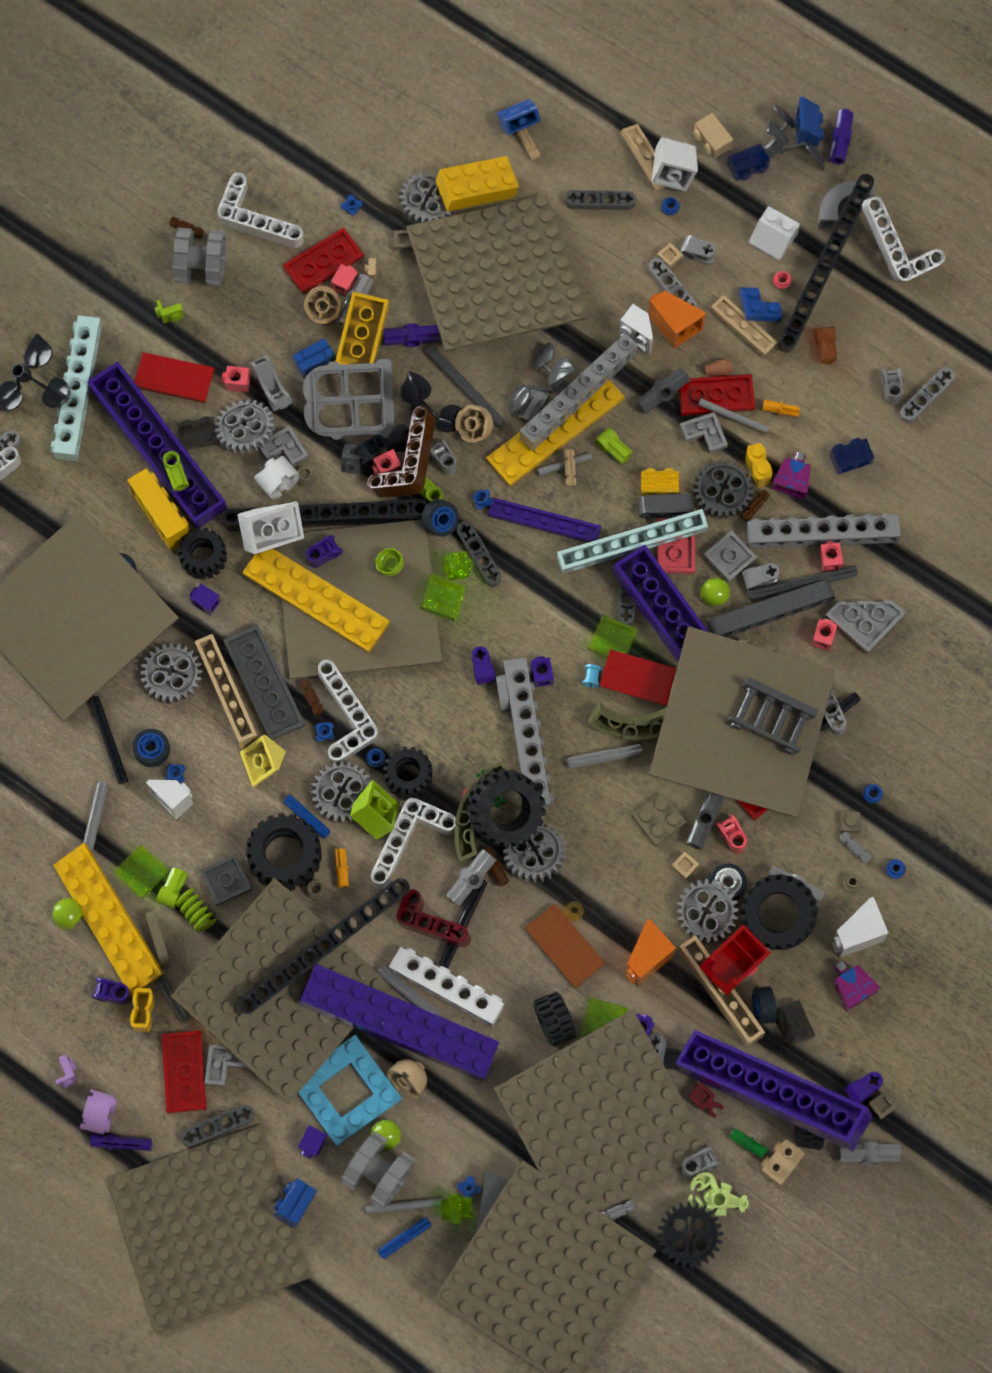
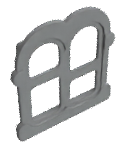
(316, 401)

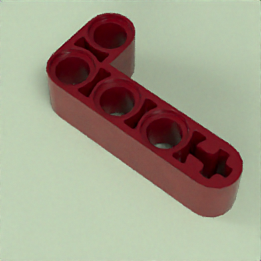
(434, 925)

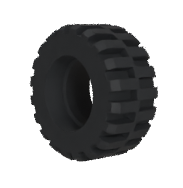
(523, 825)
(284, 827)
(780, 885)

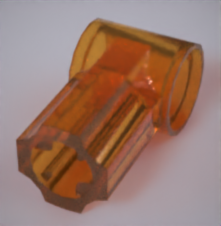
(826, 340)

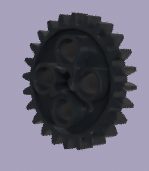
(708, 1233)

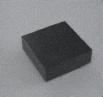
(670, 1059)

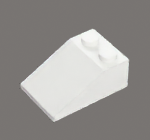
(270, 527)

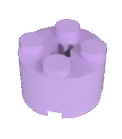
(98, 1111)

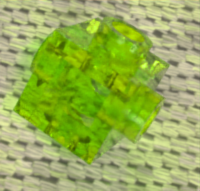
(457, 565)
(456, 1209)

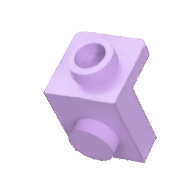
(68, 1066)

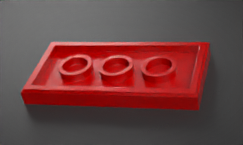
(322, 260)
(174, 377)
(729, 392)
(638, 677)
(184, 1072)

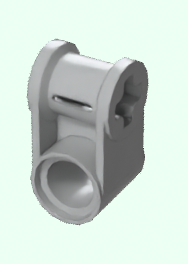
(697, 250)
(892, 382)
(440, 454)
(758, 577)
(704, 1162)

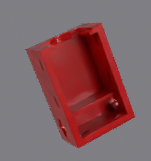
(734, 960)

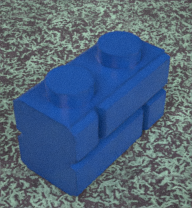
(518, 117)
(313, 356)
(294, 1203)

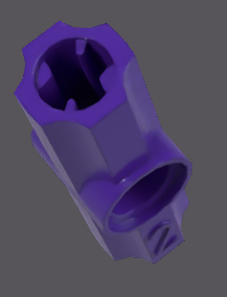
(841, 136)
(411, 335)

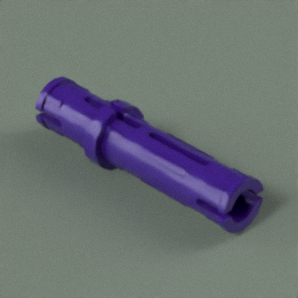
(120, 1142)

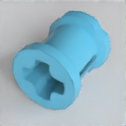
(592, 675)

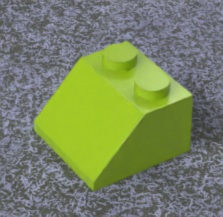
(375, 810)

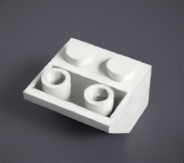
(638, 328)

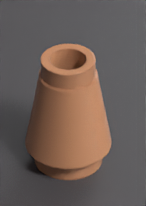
(719, 368)

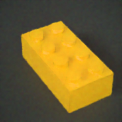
(477, 183)
(362, 330)
(158, 508)

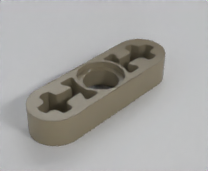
(158, 938)

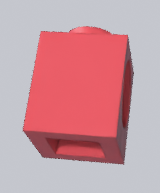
(344, 279)
(242, 384)
(386, 458)
(827, 563)
(824, 642)

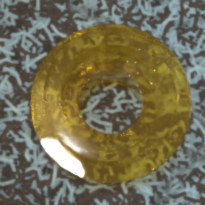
(574, 917)

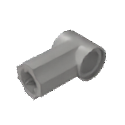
(536, 402)

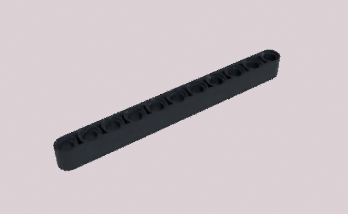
(822, 270)
(353, 508)
(314, 950)

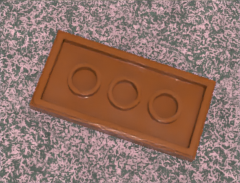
(564, 946)

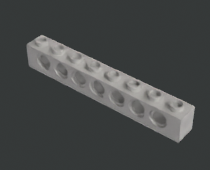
(578, 392)
(795, 538)
(520, 668)

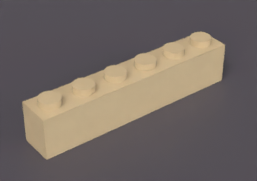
(226, 691)
(731, 1005)

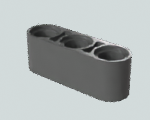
(665, 505)

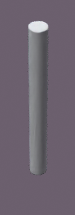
(734, 416)
(405, 1205)

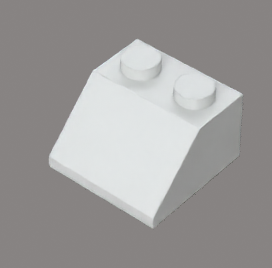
(774, 233)
(171, 795)

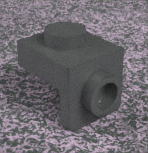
(350, 460)

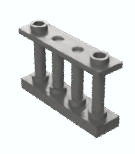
(787, 704)

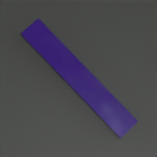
(544, 520)

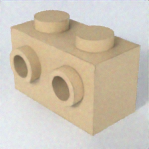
(713, 135)
(782, 1162)

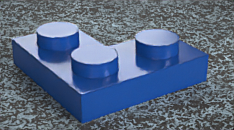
(756, 309)

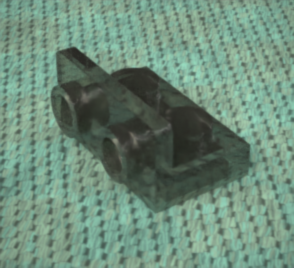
(197, 433)
(793, 1024)

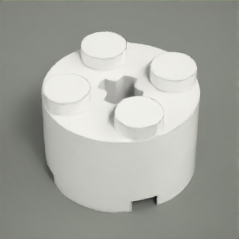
(277, 477)

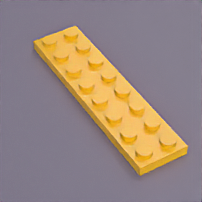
(516, 459)
(316, 598)
(108, 919)

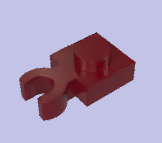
(703, 1098)

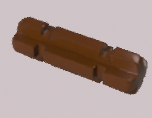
(176, 223)
(755, 505)
(311, 697)

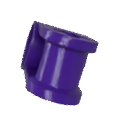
(326, 549)
(483, 669)
(107, 991)
(861, 1089)

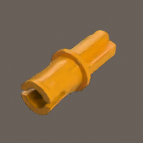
(780, 408)
(341, 868)

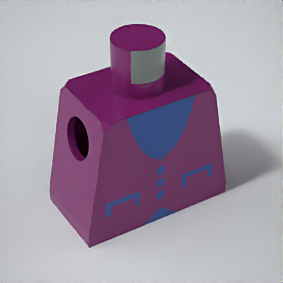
(793, 477)
(853, 985)

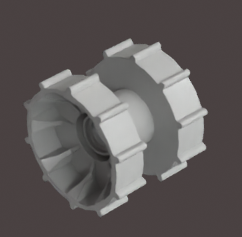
(192, 256)
(370, 1165)

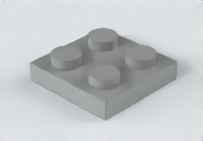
(730, 556)

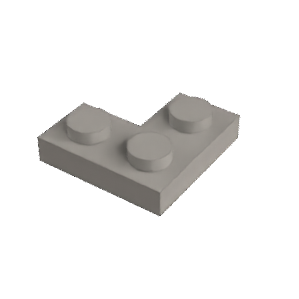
(707, 427)
(287, 443)
(218, 1060)

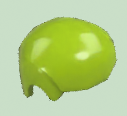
(389, 562)
(715, 592)
(67, 913)
(388, 1130)

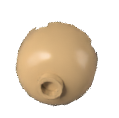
(322, 304)
(474, 423)
(409, 1076)

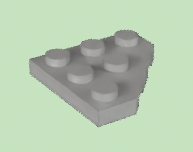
(865, 621)

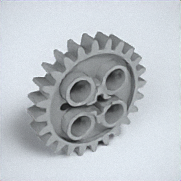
(412, 191)
(245, 426)
(166, 689)
(327, 784)
(551, 843)
(693, 901)

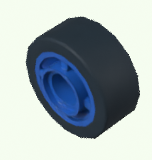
(431, 515)
(151, 758)
(764, 1005)

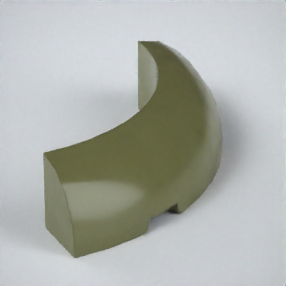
(627, 726)
(464, 829)

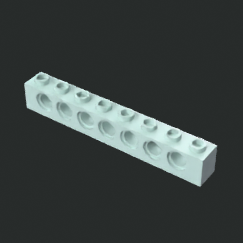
(84, 326)
(629, 541)

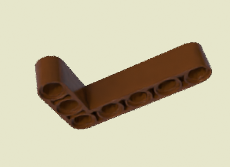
(413, 475)

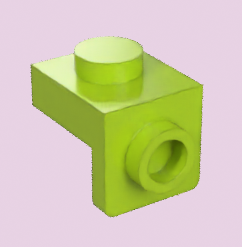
(169, 314)

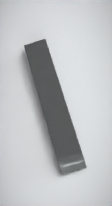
(772, 609)

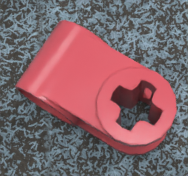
(730, 831)

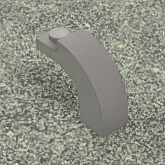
(834, 201)
(270, 383)

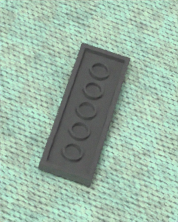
(264, 683)

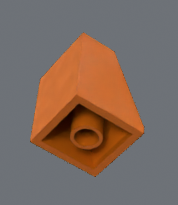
(675, 318)
(649, 954)

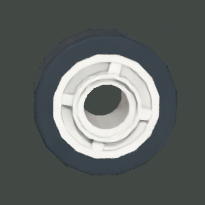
(733, 873)

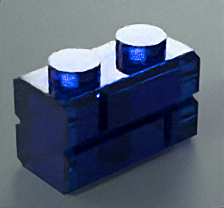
(748, 162)
(851, 455)

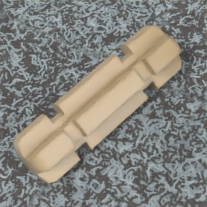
(528, 144)
(569, 467)

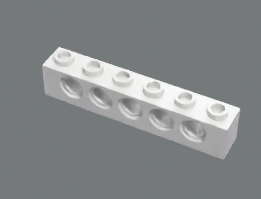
(417, 977)

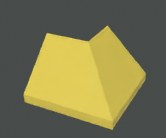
(262, 759)

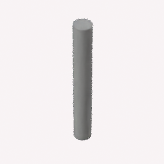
(560, 465)

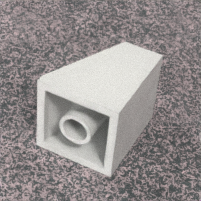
(674, 164)
(861, 930)

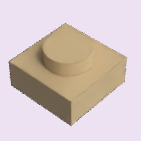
(670, 255)
(371, 269)
(685, 865)

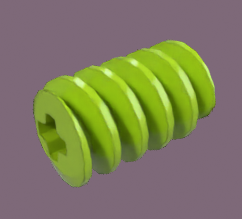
(194, 911)

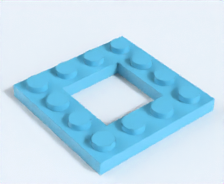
(383, 1092)

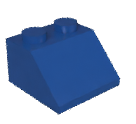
(808, 122)

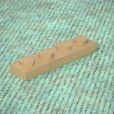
(641, 149)
(747, 330)

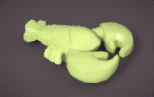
(715, 1196)

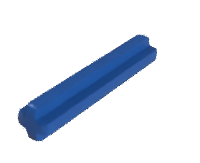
(302, 812)
(404, 1238)

